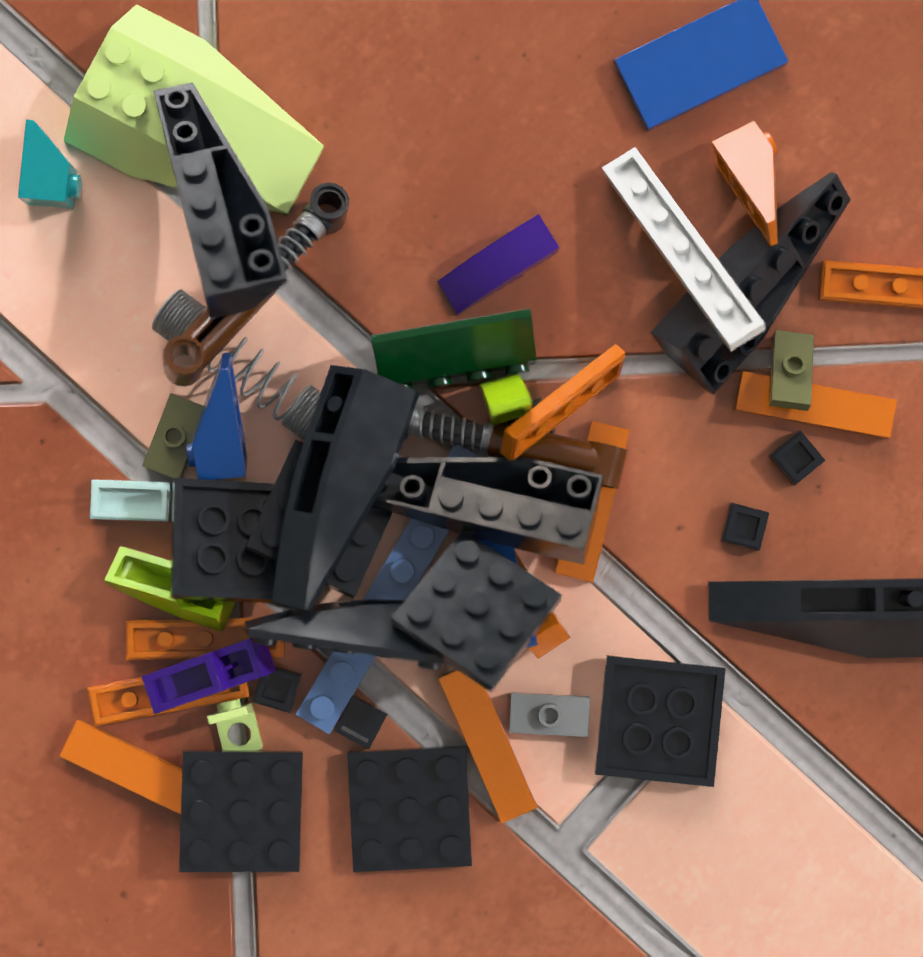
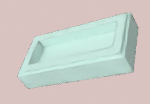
(130, 500)

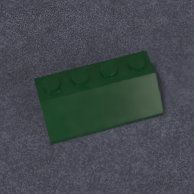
(457, 350)

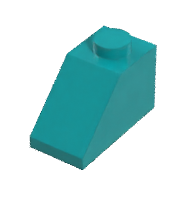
(45, 172)

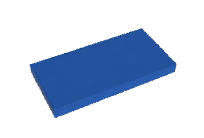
(700, 62)

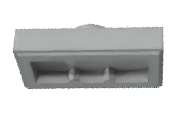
(549, 714)

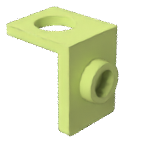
(233, 712)

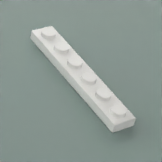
(683, 249)

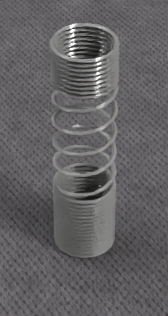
(182, 310)

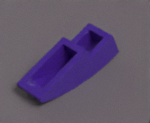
(498, 264)
(208, 674)

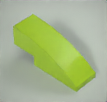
(505, 398)
(148, 580)

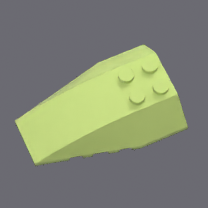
(120, 123)

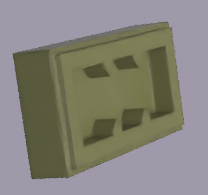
(791, 370)
(175, 430)

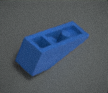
(219, 436)

